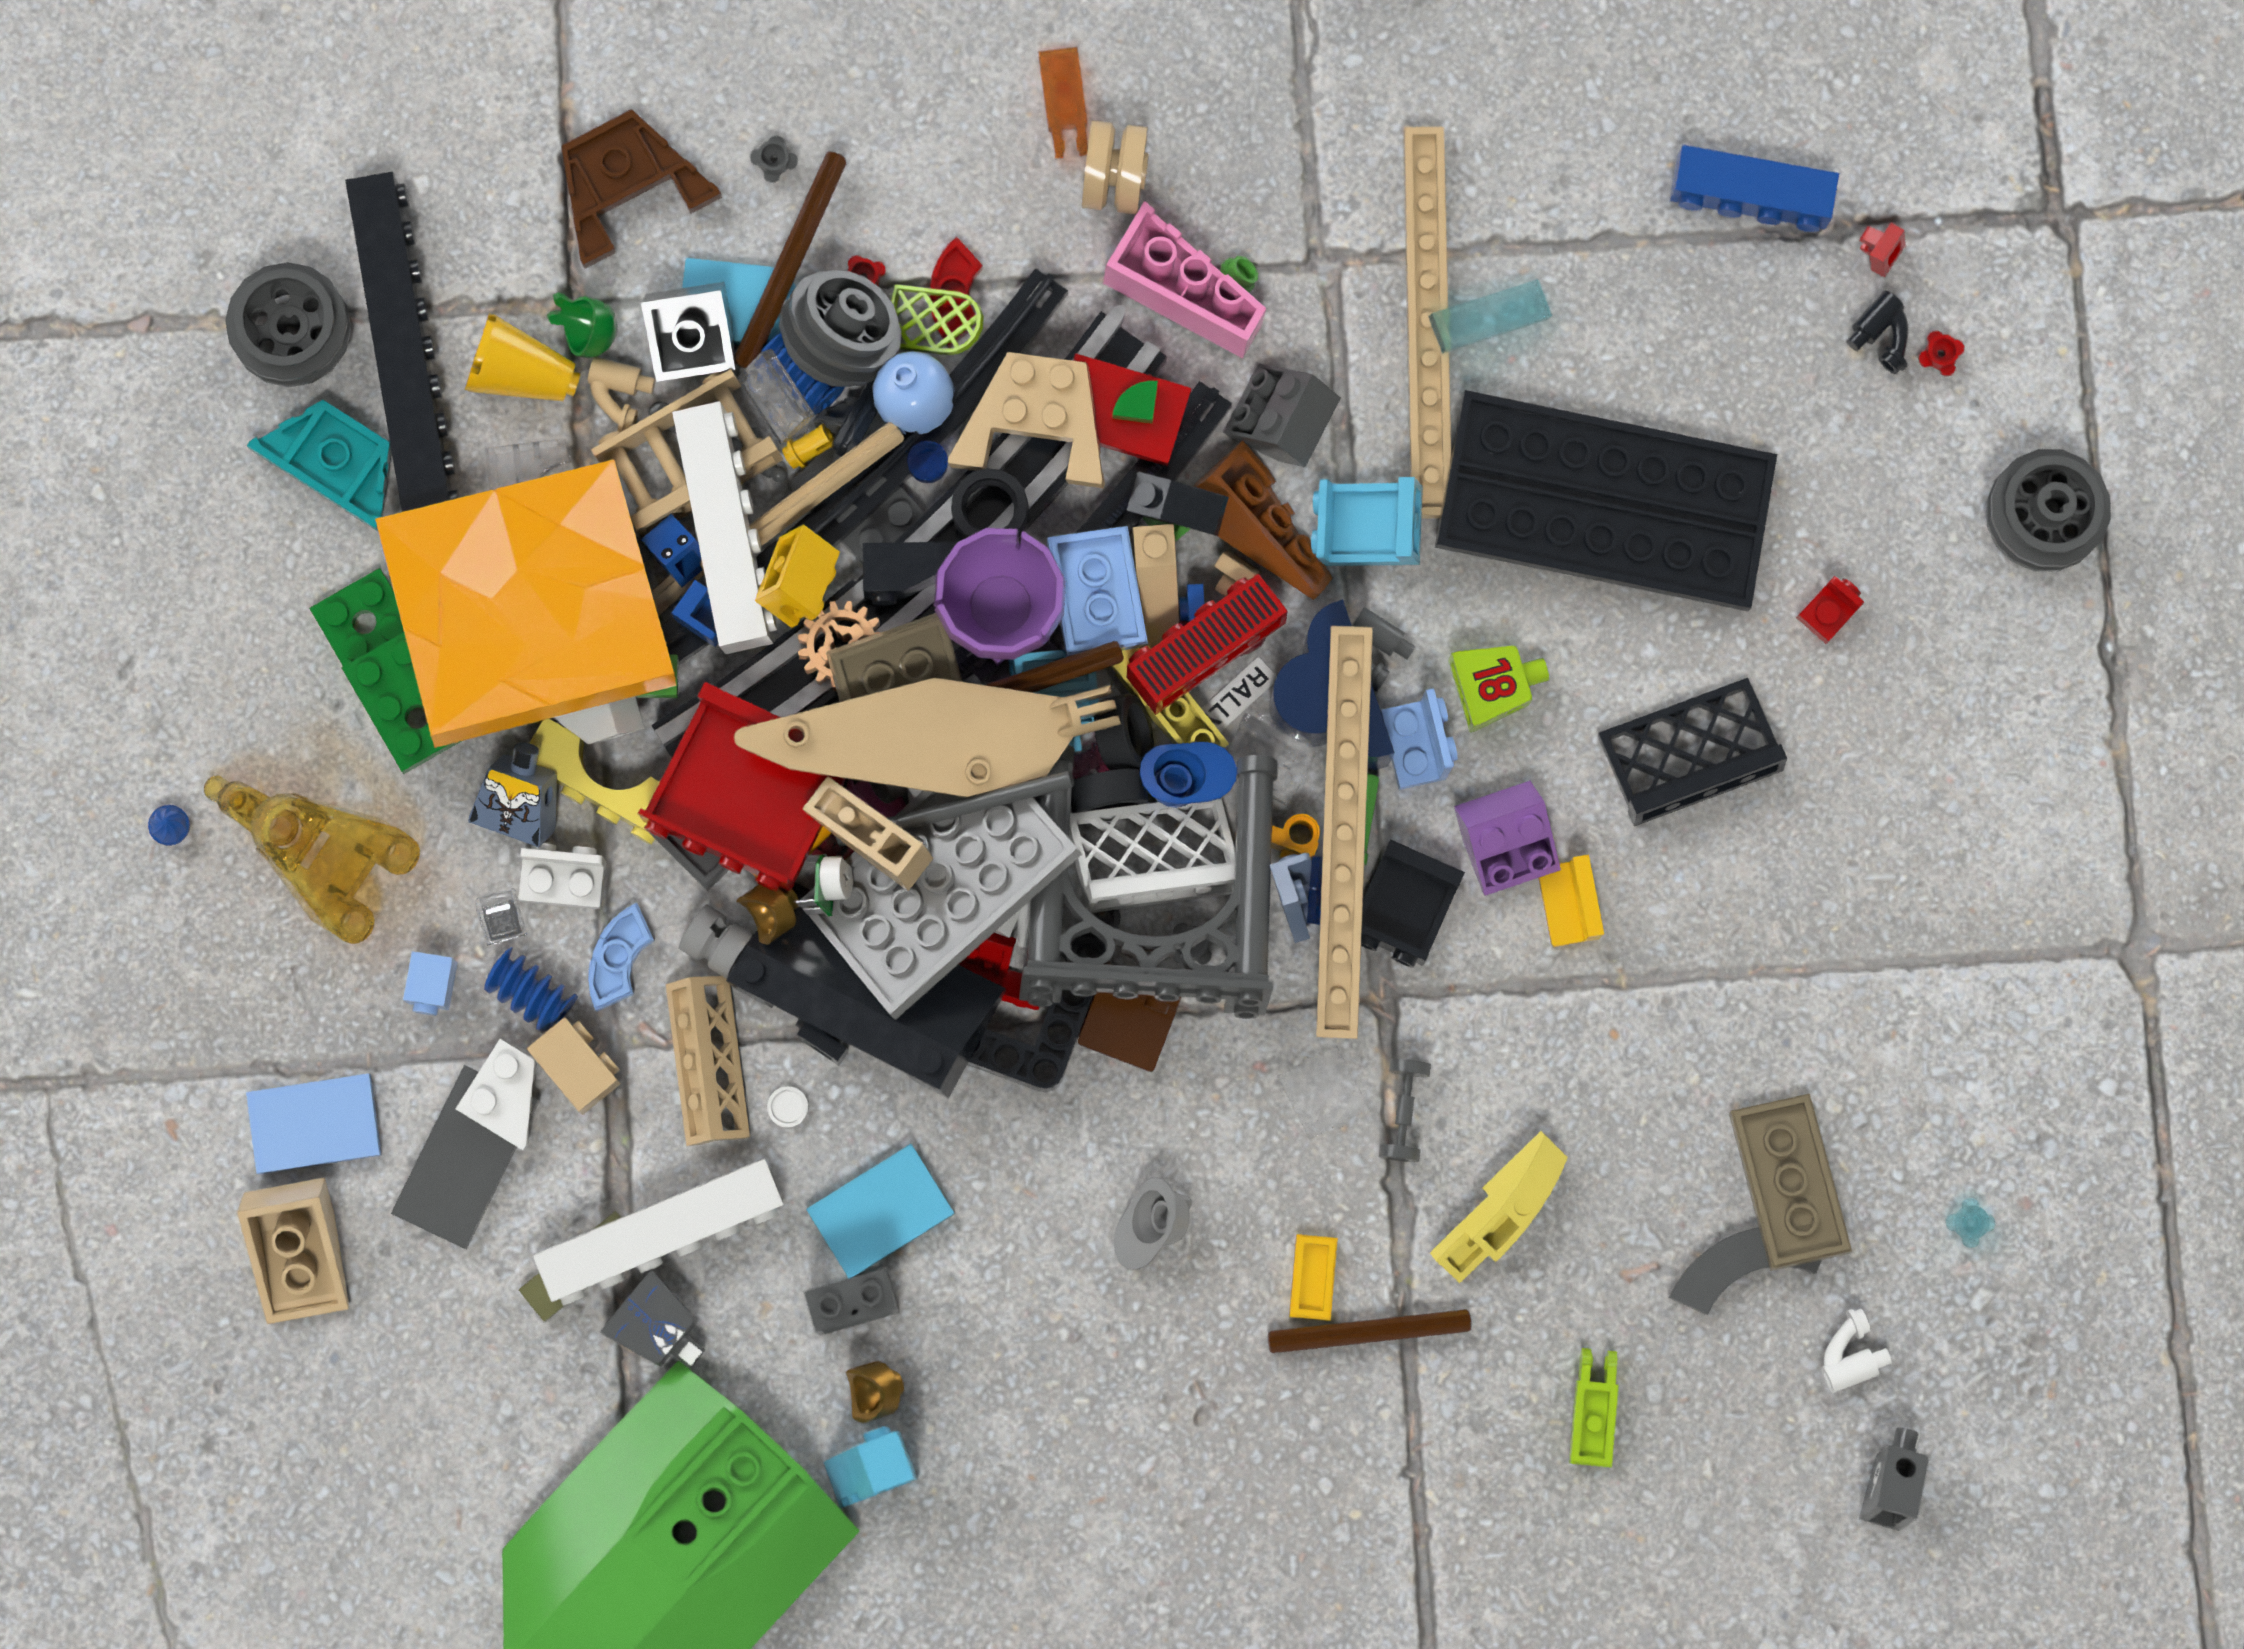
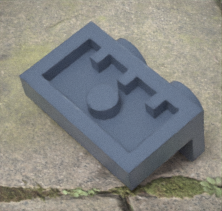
(1292, 884)

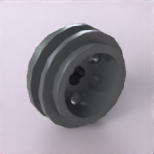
(839, 328)
(310, 357)
(2074, 484)

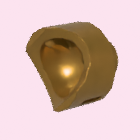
(770, 910)
(874, 1391)

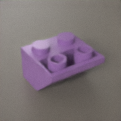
(1508, 837)

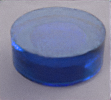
(927, 462)

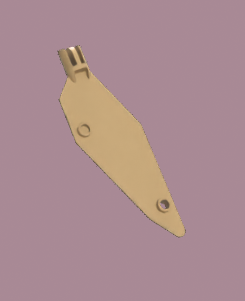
(933, 736)

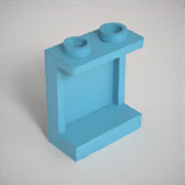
(1368, 523)

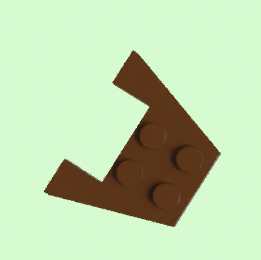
(618, 165)

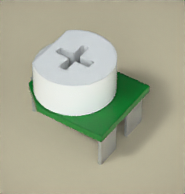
(832, 883)

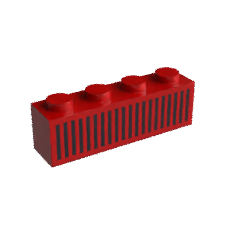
(1205, 643)

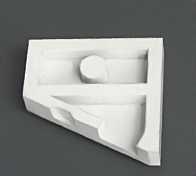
(503, 1094)

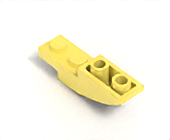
(1180, 721)
(1507, 1211)

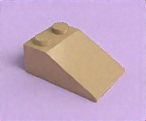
(294, 1250)

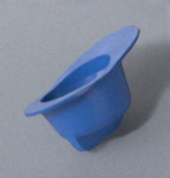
(1188, 773)

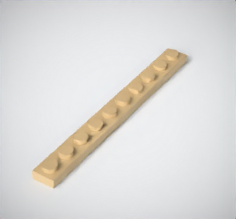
(1425, 295)
(1344, 831)

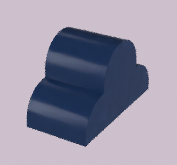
(1302, 691)

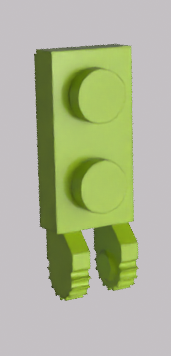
(1594, 1413)

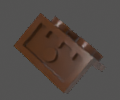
(1128, 1028)

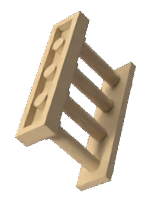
(757, 452)

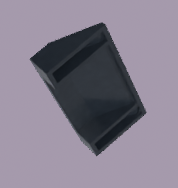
(817, 985)

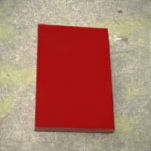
(1139, 439)

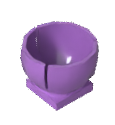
(1000, 594)

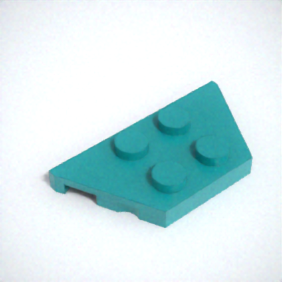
(332, 458)

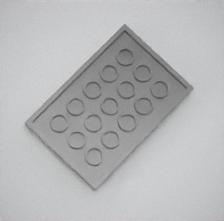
(978, 880)

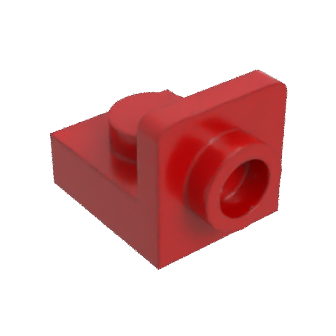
(1831, 608)

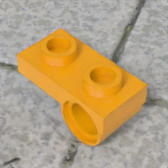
(1282, 842)

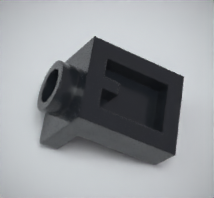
(822, 1042)

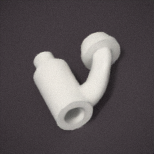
(1858, 1367)

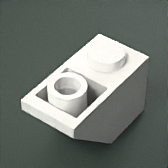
(604, 721)

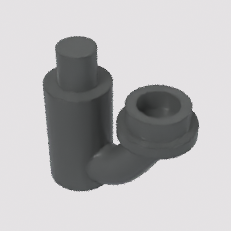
(1385, 638)

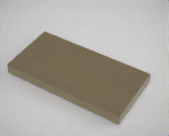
(1790, 1182)

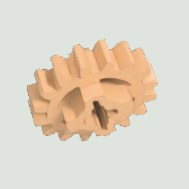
(826, 623)

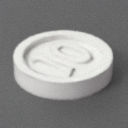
(787, 1107)

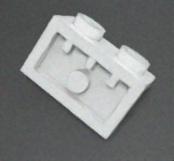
(562, 877)

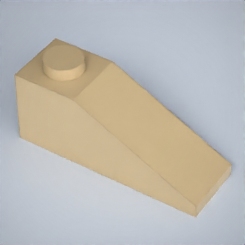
(1156, 578)
(869, 833)

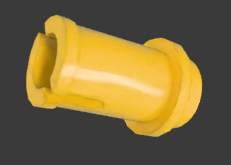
(808, 446)

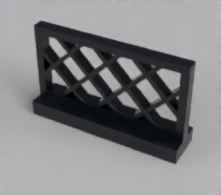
(1706, 782)

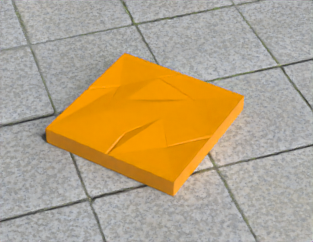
(525, 603)

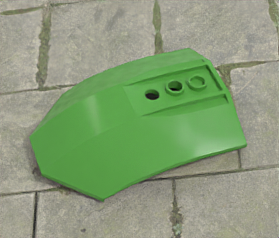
(601, 1550)

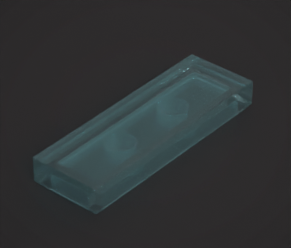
(1490, 316)

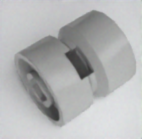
(714, 940)

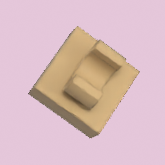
(1234, 569)

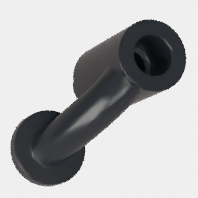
(1882, 313)

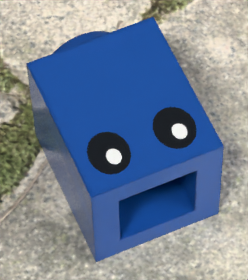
(674, 550)

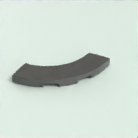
(1721, 1266)

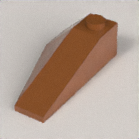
(1261, 524)

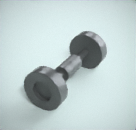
(1404, 1111)

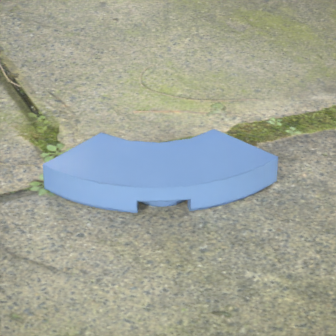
(614, 957)

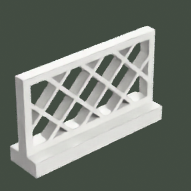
(1153, 887)

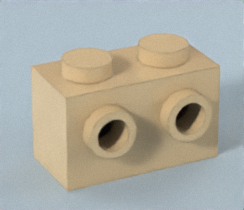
(574, 1065)

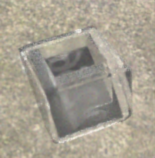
(500, 916)

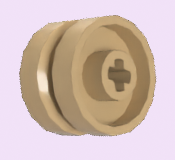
(1115, 167)

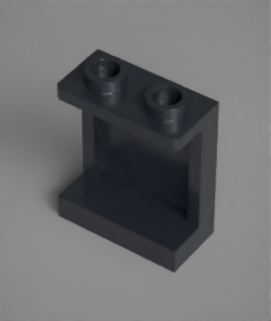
(1407, 903)

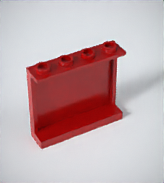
(733, 799)

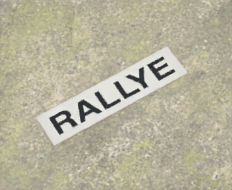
(1239, 694)

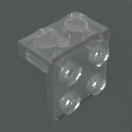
(1293, 752)

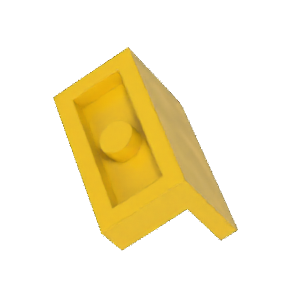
(1571, 903)

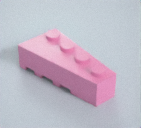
(1182, 284)

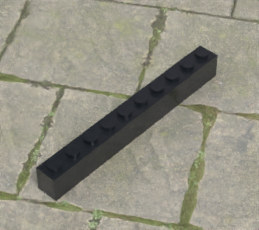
(400, 341)

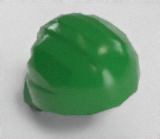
(587, 324)

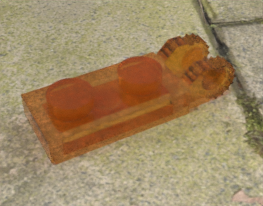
(1063, 97)

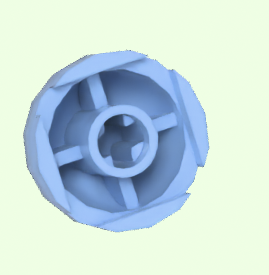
(913, 392)

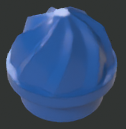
(169, 825)

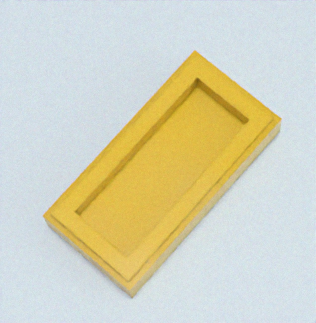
(1313, 1277)

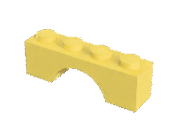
(563, 753)

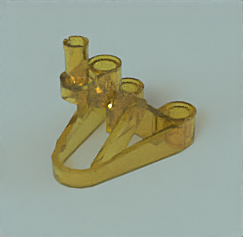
(341, 865)

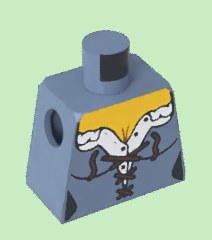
(518, 797)

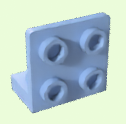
(1419, 741)

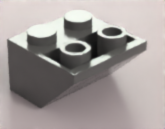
(1282, 414)

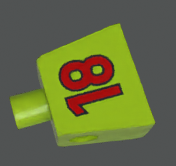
(1494, 683)

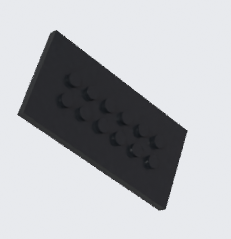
(1606, 500)

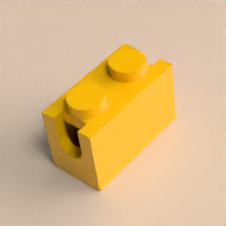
(798, 576)

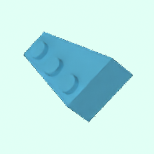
(870, 1467)

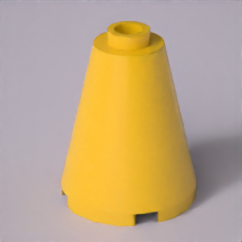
(519, 365)

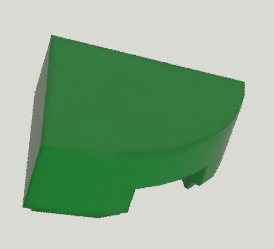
(1137, 403)

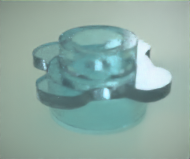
(1982, 1222)

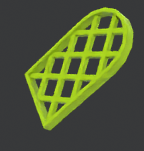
(947, 295)

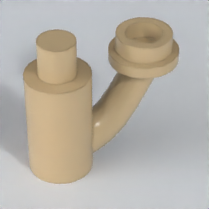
(618, 377)

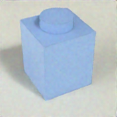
(430, 982)

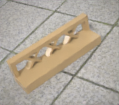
(699, 1060)

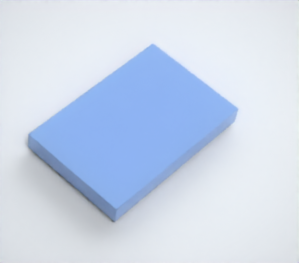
(1100, 590)
(313, 1124)

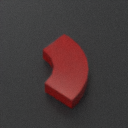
(954, 272)

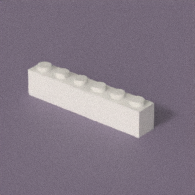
(723, 526)
(658, 1230)

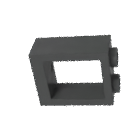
(833, 1304)

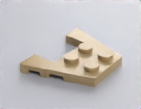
(1041, 401)

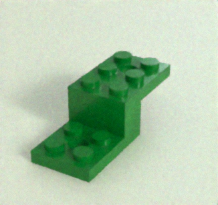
(378, 665)

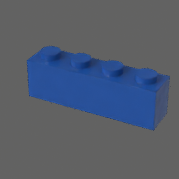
(1754, 188)

